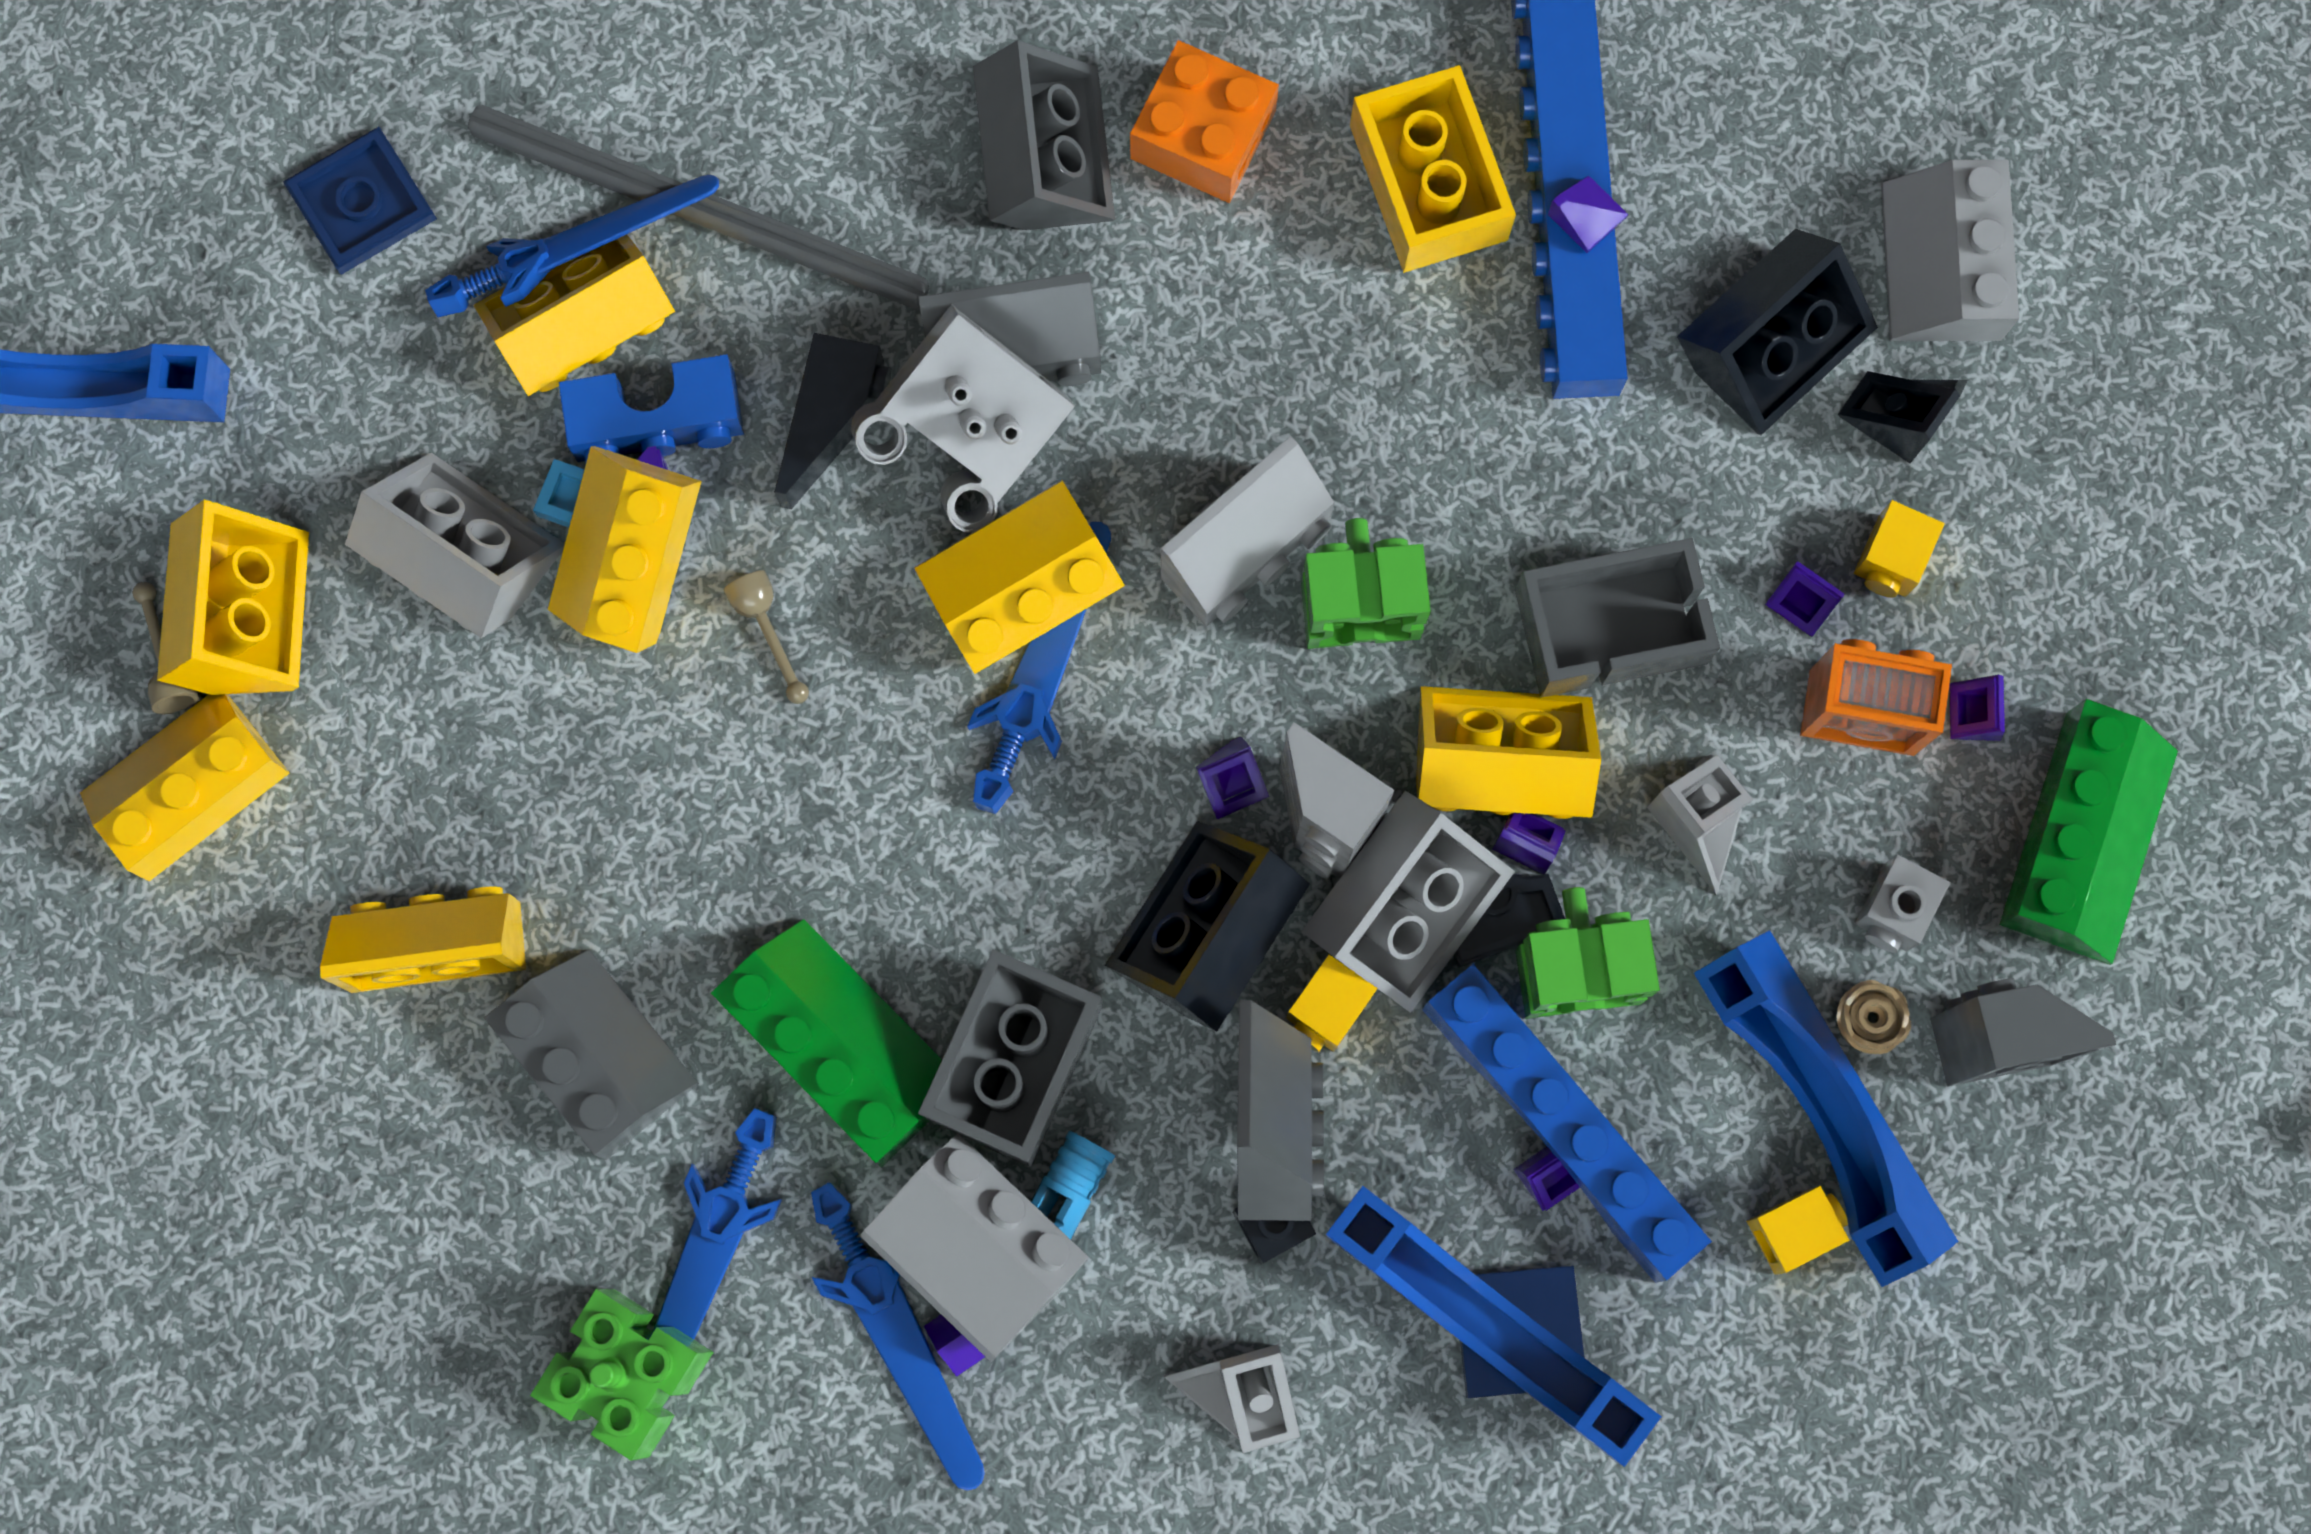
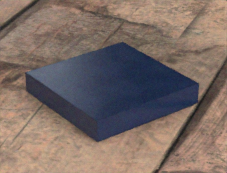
(359, 200)
(1544, 1296)

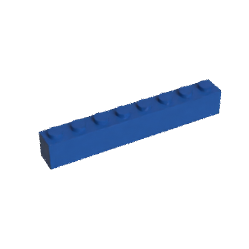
(1566, 146)

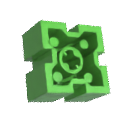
(1364, 593)
(1586, 965)
(621, 1374)

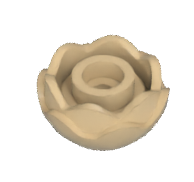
(1891, 1012)

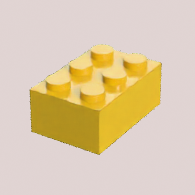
(1432, 168)

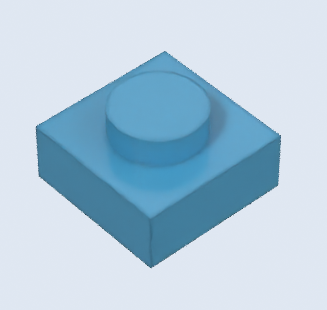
(559, 493)

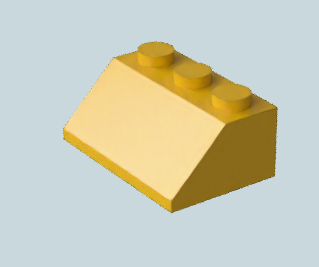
(576, 314)
(623, 549)
(1018, 577)
(233, 602)
(1507, 752)
(181, 786)
(424, 941)

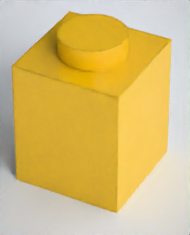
(1898, 550)
(1330, 1004)
(1800, 1229)

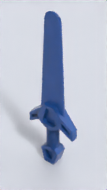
(527, 262)
(1027, 703)
(717, 1228)
(886, 1314)

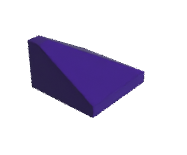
(1586, 213)
(1230, 773)

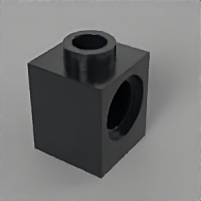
(1273, 1237)

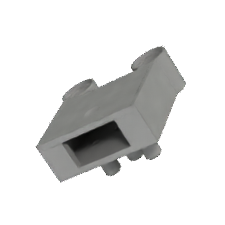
(974, 405)

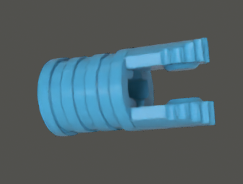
(1074, 1176)

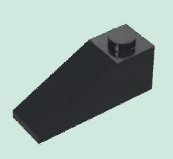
(835, 384)

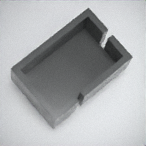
(1616, 617)

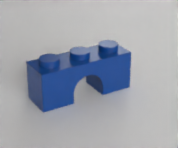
(699, 410)

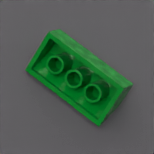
(2090, 831)
(834, 1038)

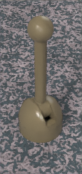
(752, 598)
(163, 696)

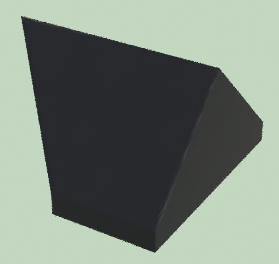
(1900, 410)

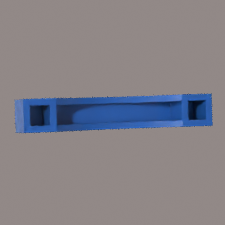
(128, 384)
(1568, 1122)
(1882, 1193)
(1493, 1327)

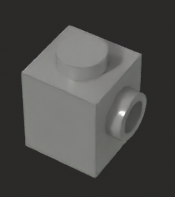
(1901, 905)

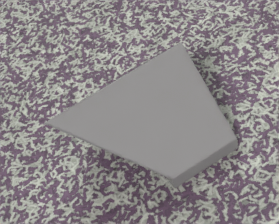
(1703, 816)
(1244, 1396)

